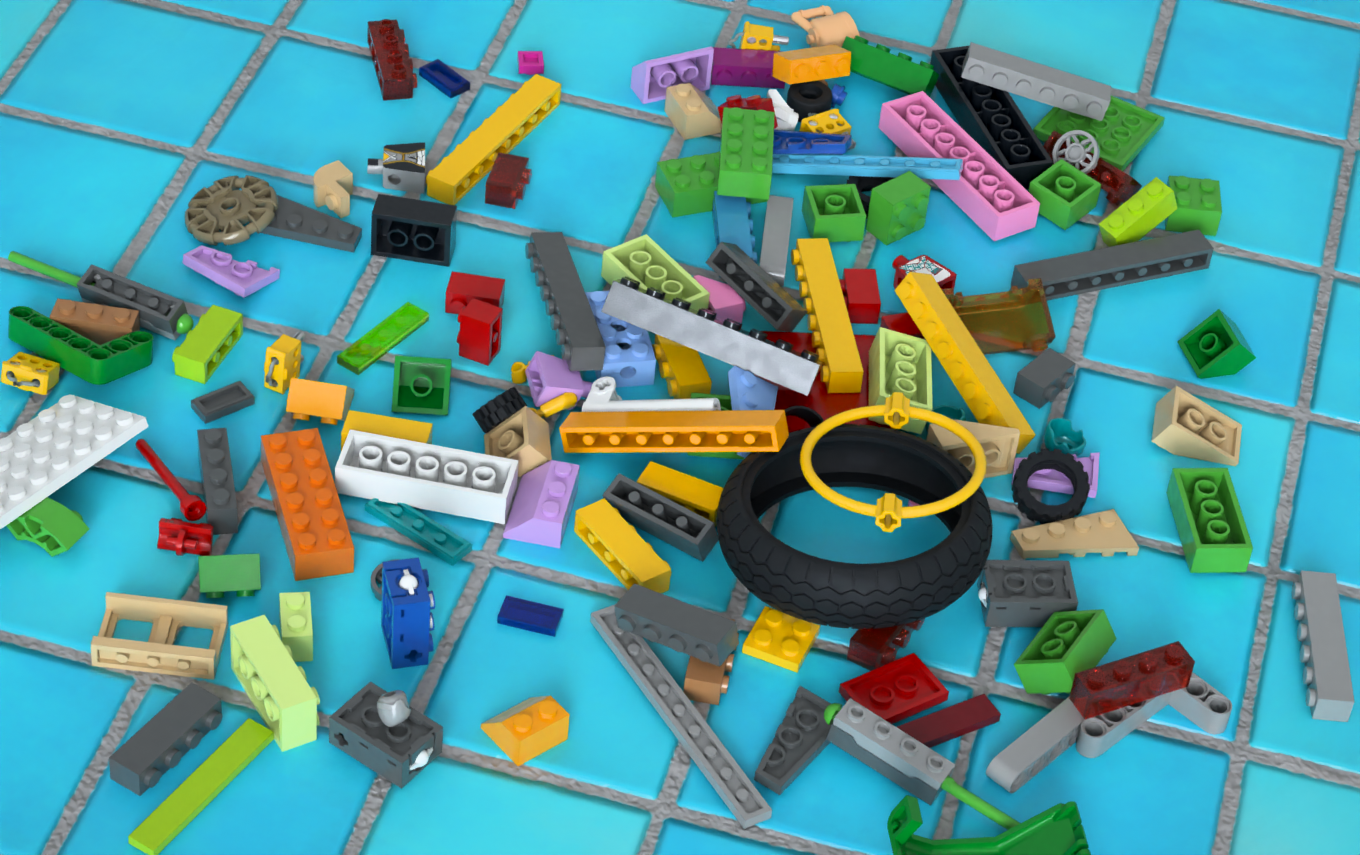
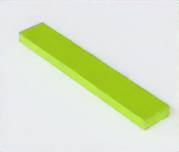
(201, 787)

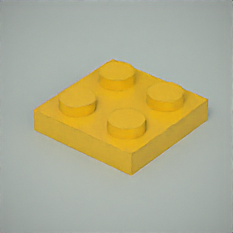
(781, 639)

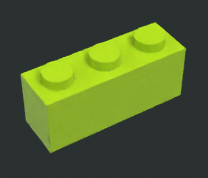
(1139, 214)
(208, 344)

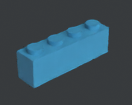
(733, 223)

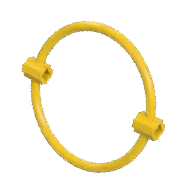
(889, 507)

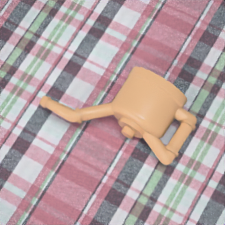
(827, 29)

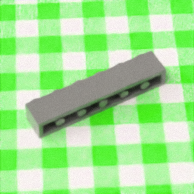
(1036, 81)
(1323, 646)

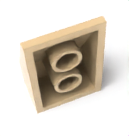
(1195, 429)
(997, 441)

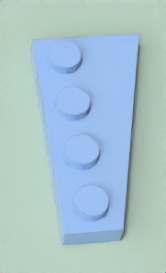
(750, 393)

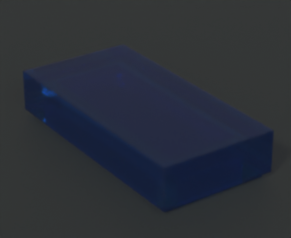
(444, 78)
(530, 616)

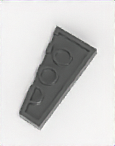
(313, 227)
(795, 742)

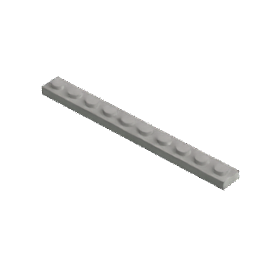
(683, 720)

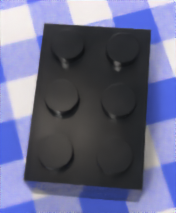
(413, 230)

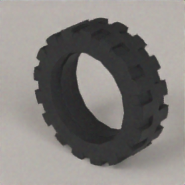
(1057, 461)

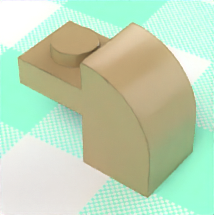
(333, 188)

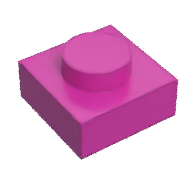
(530, 62)

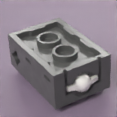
(1025, 592)
(390, 751)

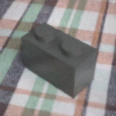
(1044, 378)

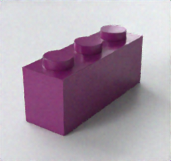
(744, 68)

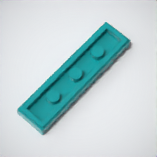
(421, 529)

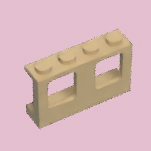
(160, 653)

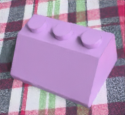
(653, 76)
(543, 504)

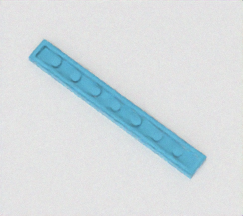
(867, 166)

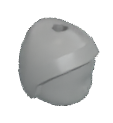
(393, 708)

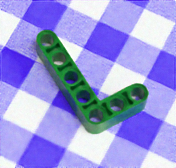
(76, 353)

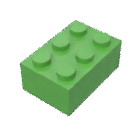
(1064, 647)

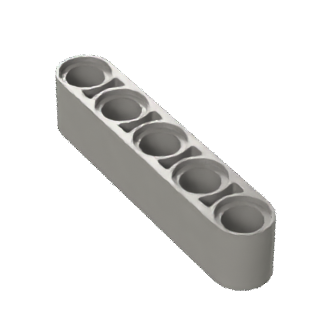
(776, 237)
(1036, 747)

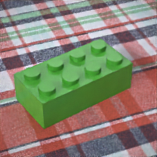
(746, 153)
(690, 184)
(1209, 520)

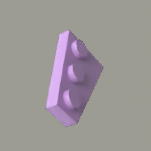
(234, 275)
(1056, 481)

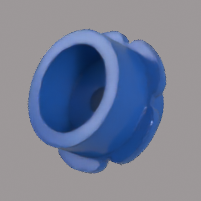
(838, 95)

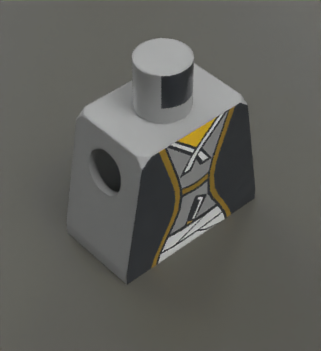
(401, 167)

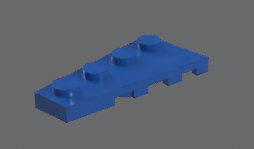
(810, 143)

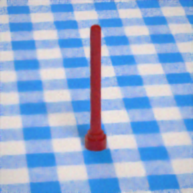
(190, 505)

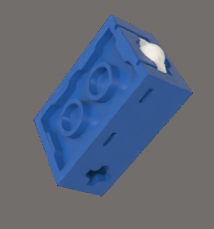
(406, 612)

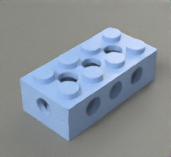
(635, 360)

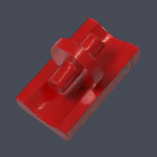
(185, 537)

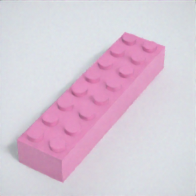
(984, 188)

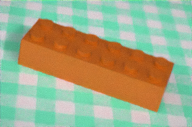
(307, 504)

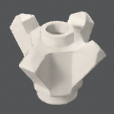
(785, 116)

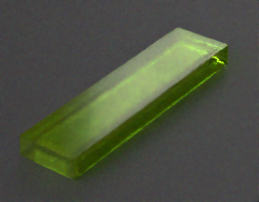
(382, 338)

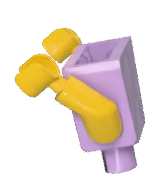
(551, 383)

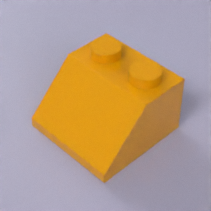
(319, 400)
(529, 728)

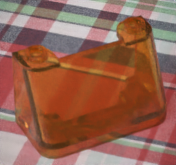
(1006, 319)

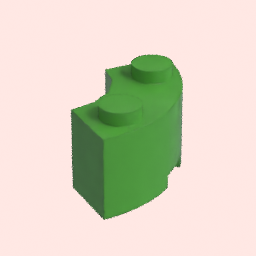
(49, 526)

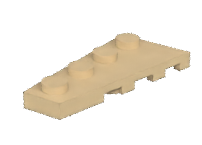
(1089, 533)

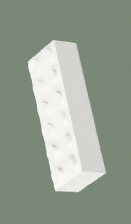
(426, 476)

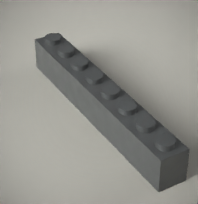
(1117, 265)
(565, 301)

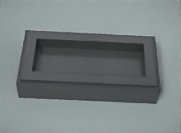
(222, 402)

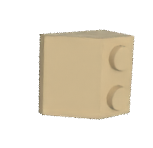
(691, 111)
(521, 438)

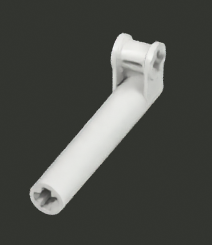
(605, 399)

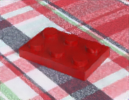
(896, 689)

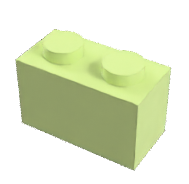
(296, 624)

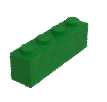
(890, 69)

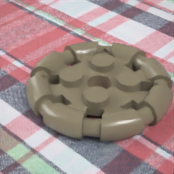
(252, 204)

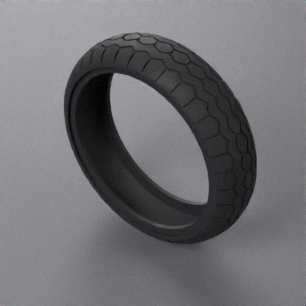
(851, 592)

